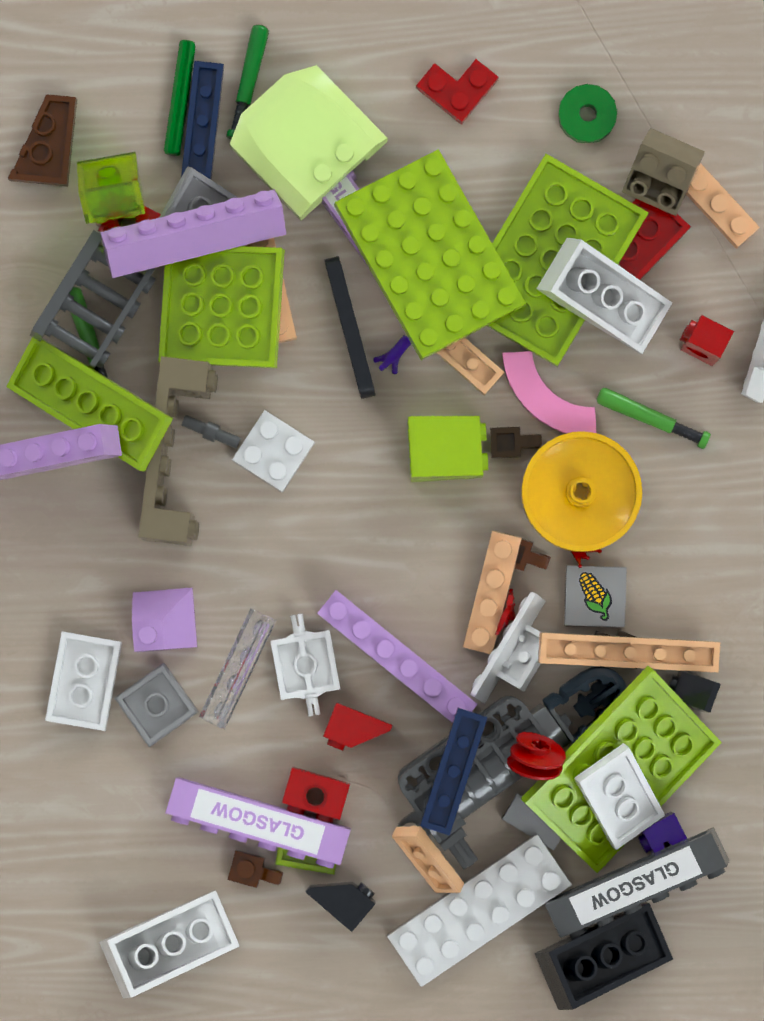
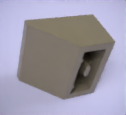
(663, 171)

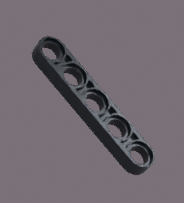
(350, 327)

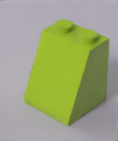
(446, 448)

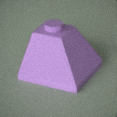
(163, 620)

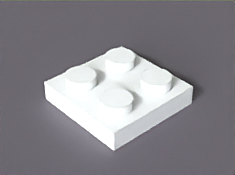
(273, 451)

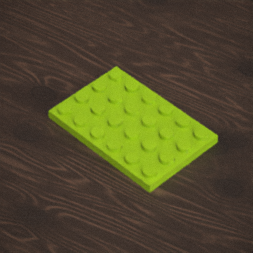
(550, 209)
(429, 254)
(664, 741)

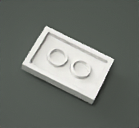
(83, 681)
(619, 796)

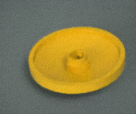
(581, 491)

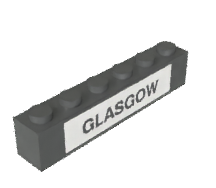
(638, 882)

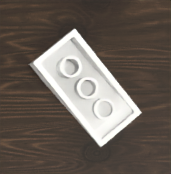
(604, 294)
(169, 944)

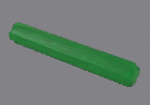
(179, 98)

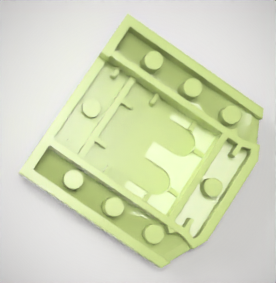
(304, 138)

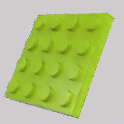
(224, 307)

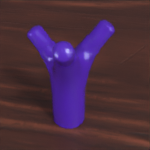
(393, 355)

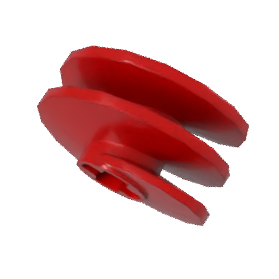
(536, 757)

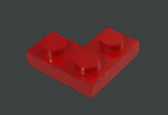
(459, 96)

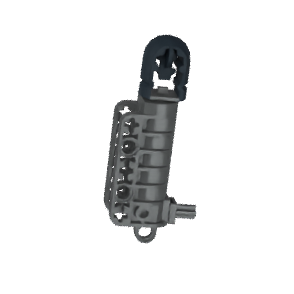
(490, 768)

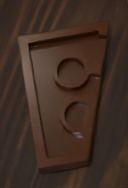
(49, 145)

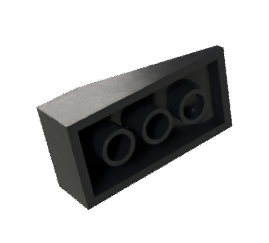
(603, 958)

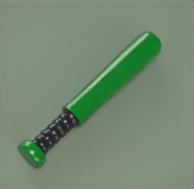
(250, 71)

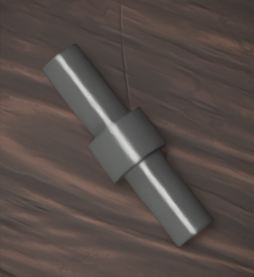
(211, 431)

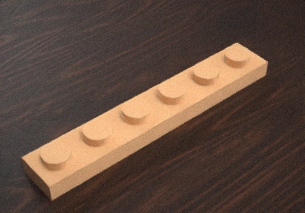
(628, 652)

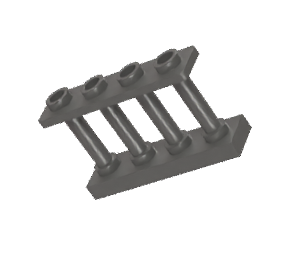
(64, 301)

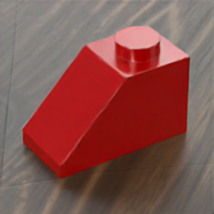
(352, 727)

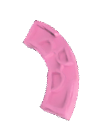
(541, 400)

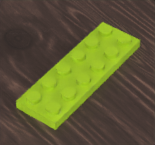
(87, 398)

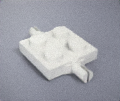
(305, 665)

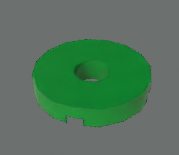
(595, 98)

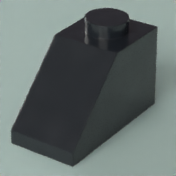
(695, 690)
(344, 901)

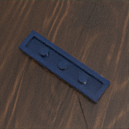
(203, 117)
(453, 771)

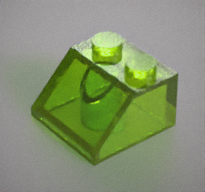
(110, 188)

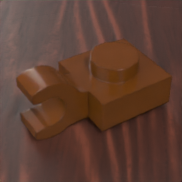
(526, 556)
(249, 870)

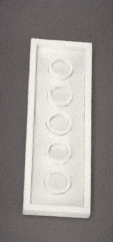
(481, 910)

